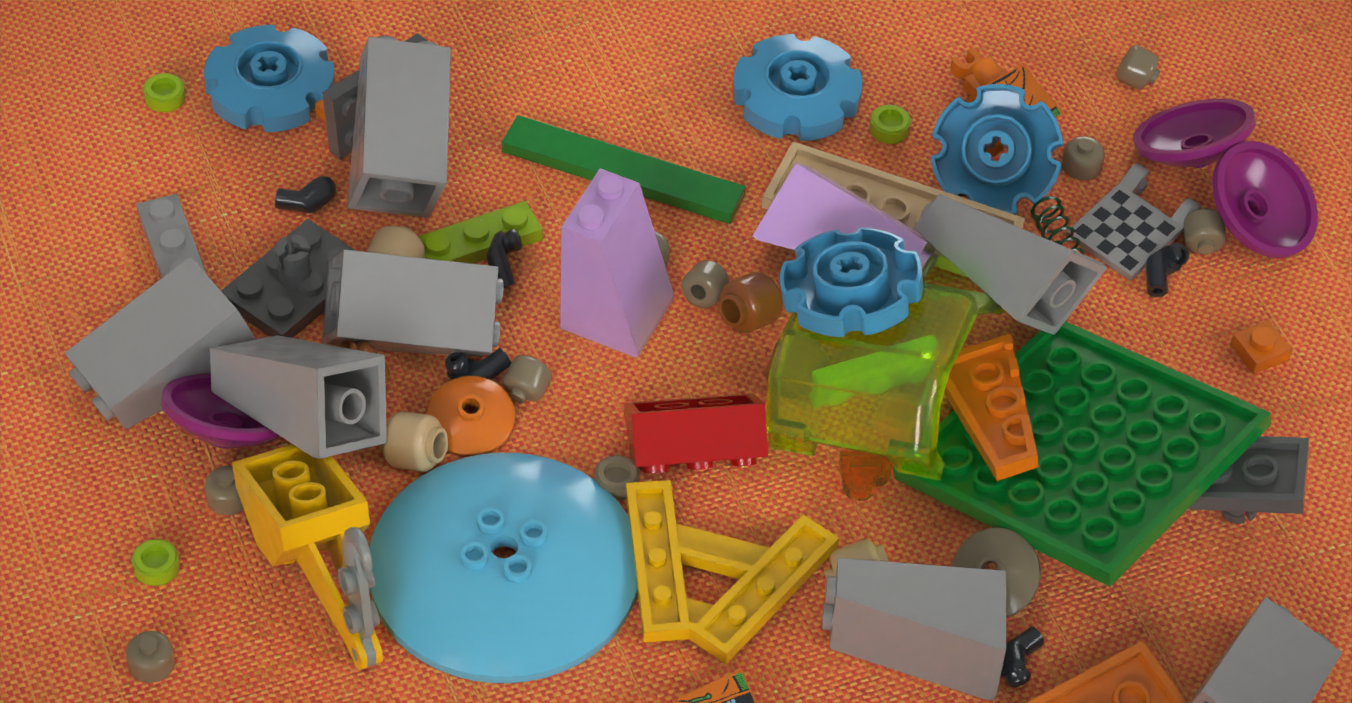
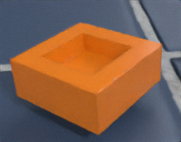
(1261, 346)

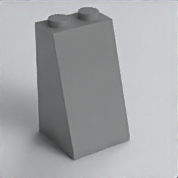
(400, 127)
(1018, 269)
(412, 304)
(155, 341)
(305, 391)
(921, 621)
(1270, 661)

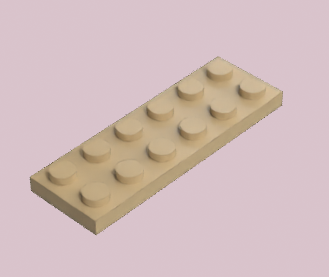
(888, 192)

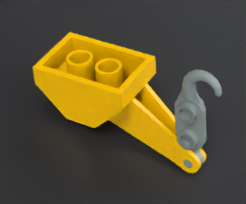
(310, 507)

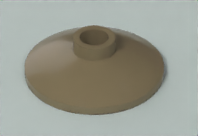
(1011, 555)

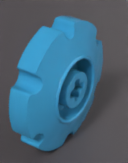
(268, 77)
(797, 87)
(974, 127)
(851, 282)

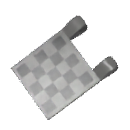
(1126, 228)

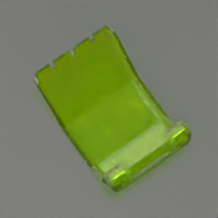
(876, 388)

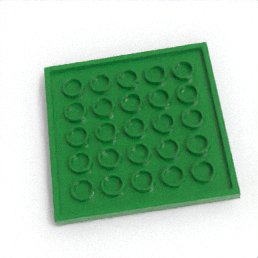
(1116, 451)

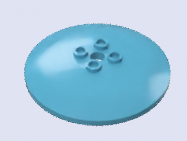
(495, 615)

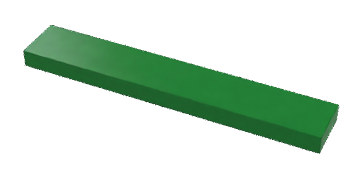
(657, 178)

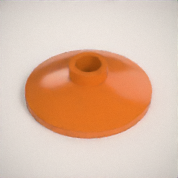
(474, 432)

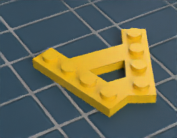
(764, 573)

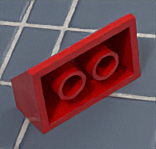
(696, 432)

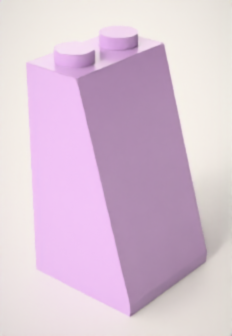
(815, 204)
(612, 267)

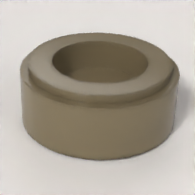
(614, 473)

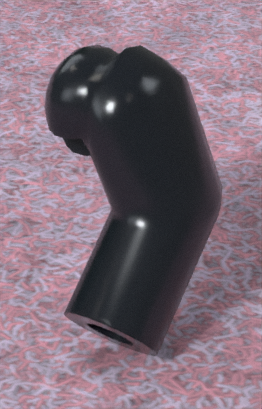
(309, 198)
(499, 254)
(1163, 264)
(490, 367)
(1016, 656)

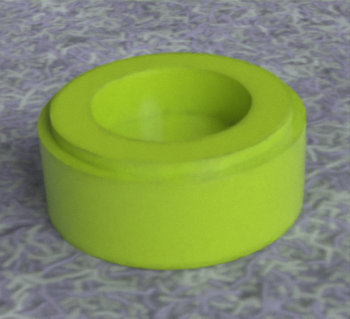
(164, 92)
(890, 124)
(155, 562)

